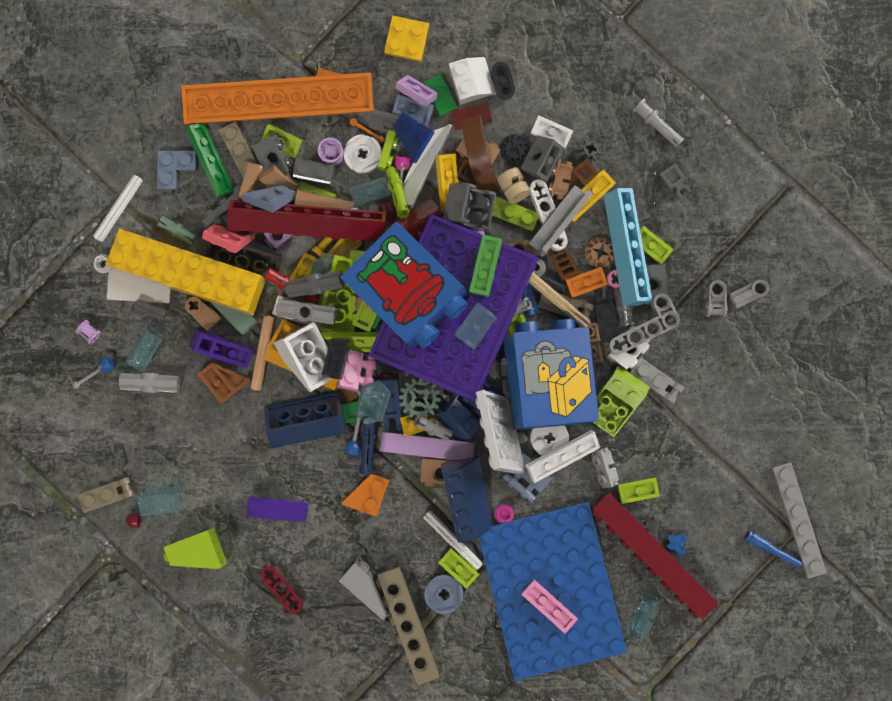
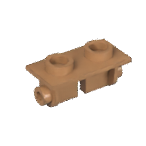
(558, 187)

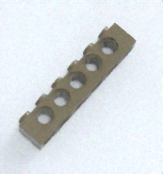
(429, 670)

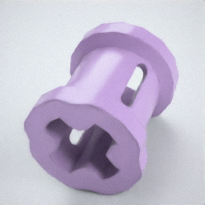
(88, 332)

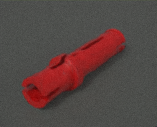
(271, 275)

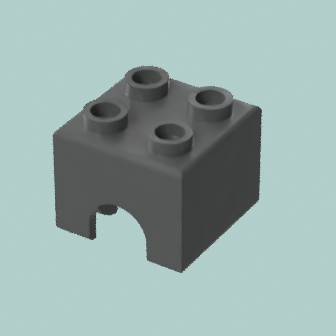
(469, 206)

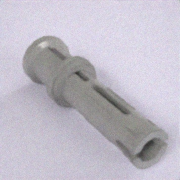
(651, 116)

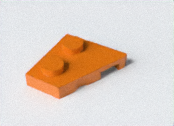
(368, 495)

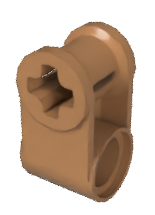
(204, 315)

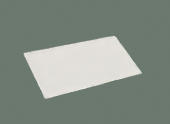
(131, 288)

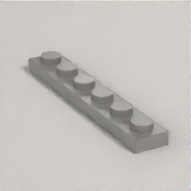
(799, 520)

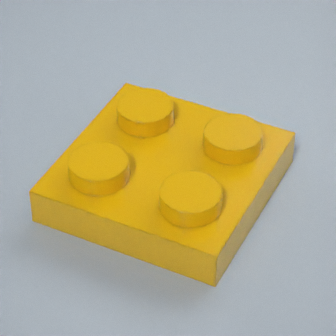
(406, 38)

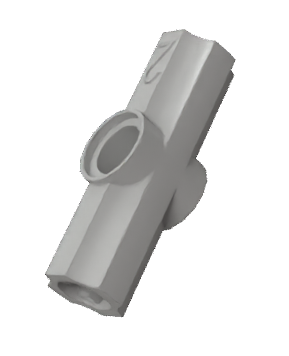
(318, 313)
(149, 382)

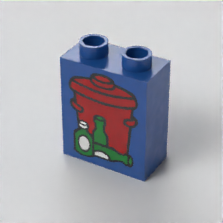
(406, 287)

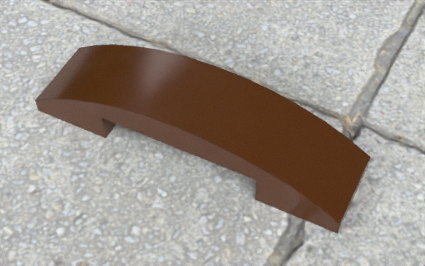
(478, 155)

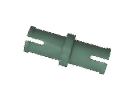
(176, 230)

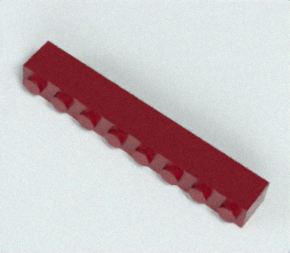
(308, 221)
(650, 551)

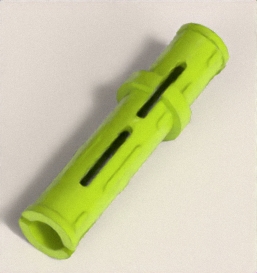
(395, 186)

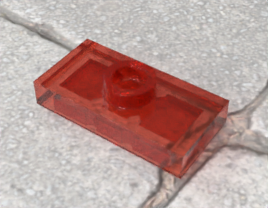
(481, 109)

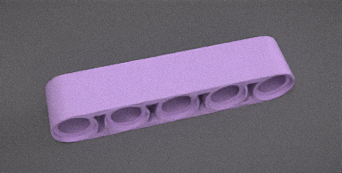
(426, 446)

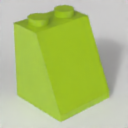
(196, 551)

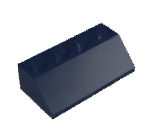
(304, 419)
(467, 498)

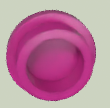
(504, 513)

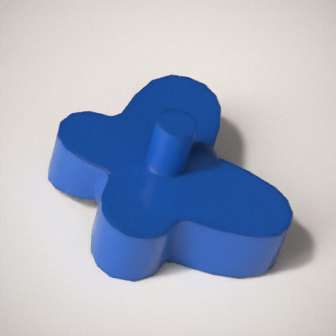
(676, 544)

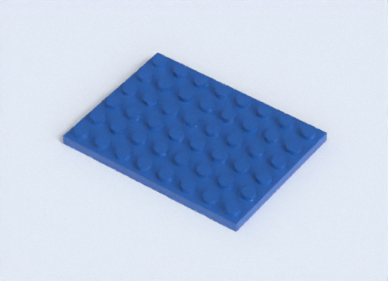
(565, 559)

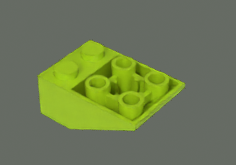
(618, 400)

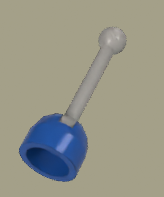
(105, 365)
(353, 446)

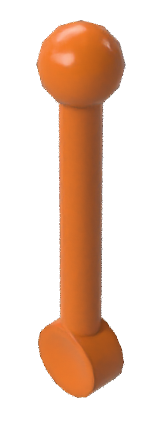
(353, 122)

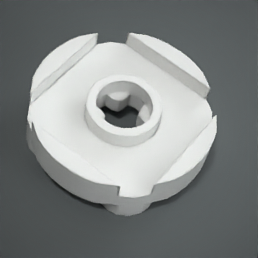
(365, 143)
(541, 445)

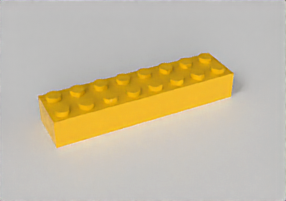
(186, 272)

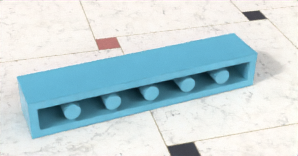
(627, 247)

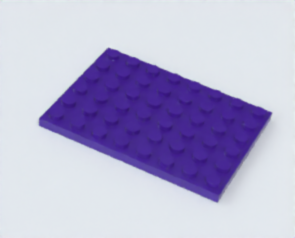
(447, 359)

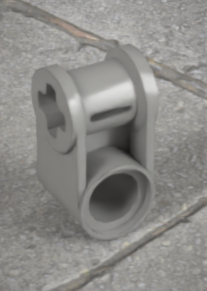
(716, 301)

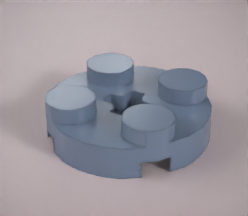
(436, 602)

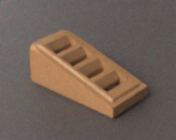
(250, 179)

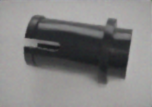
(557, 285)

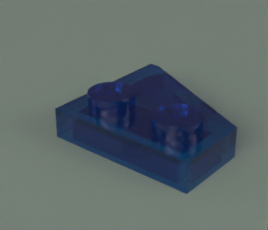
(412, 135)

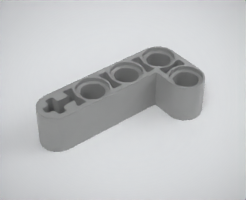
(642, 331)

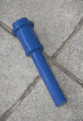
(764, 544)

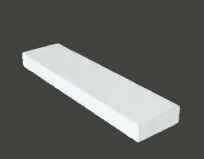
(562, 456)

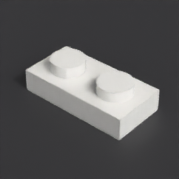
(552, 130)

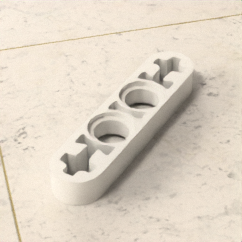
(544, 215)

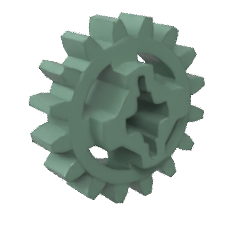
(412, 404)

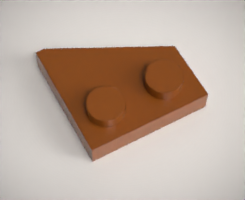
(222, 382)

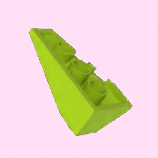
(341, 298)

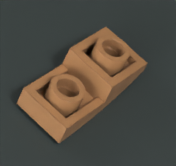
(274, 177)
(597, 357)

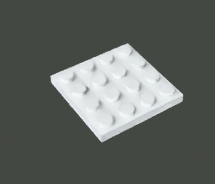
(499, 432)

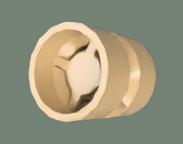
(514, 185)

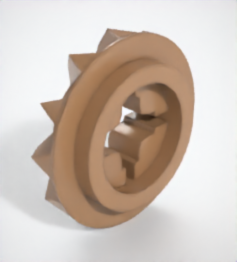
(591, 255)

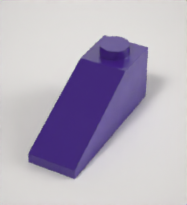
(220, 348)
(276, 509)

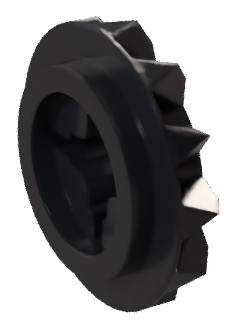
(513, 158)

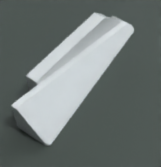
(420, 171)

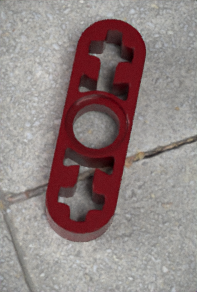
(294, 597)

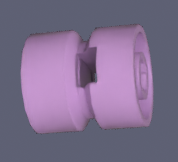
(331, 151)

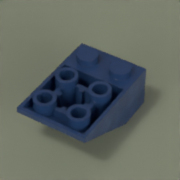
(461, 414)

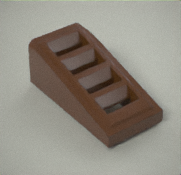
(570, 274)

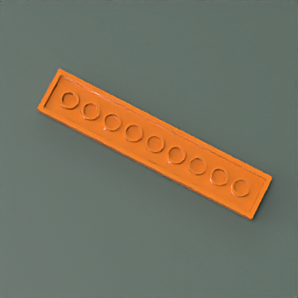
(277, 98)

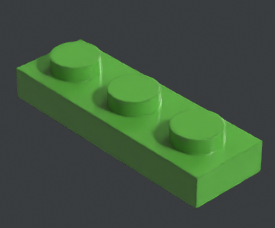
(485, 265)

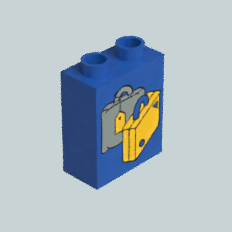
(550, 375)

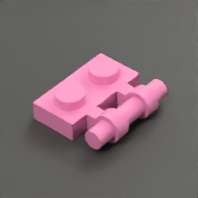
(351, 376)

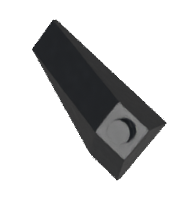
(251, 257)

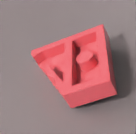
(228, 239)

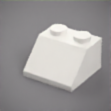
(471, 79)

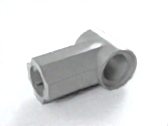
(748, 294)

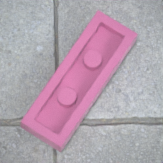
(549, 606)

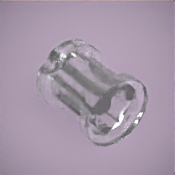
(625, 316)

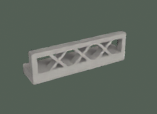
(559, 220)

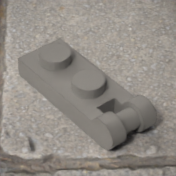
(656, 380)

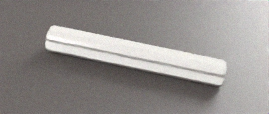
(117, 208)
(451, 538)

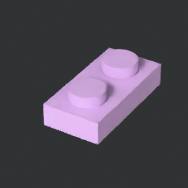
(416, 90)

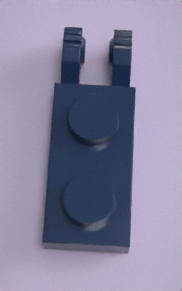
(393, 408)

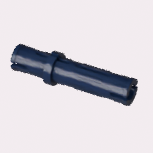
(367, 442)

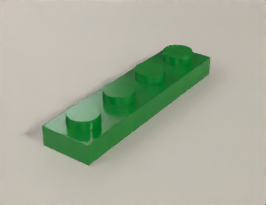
(210, 160)

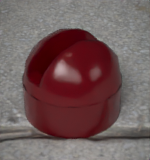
(134, 520)

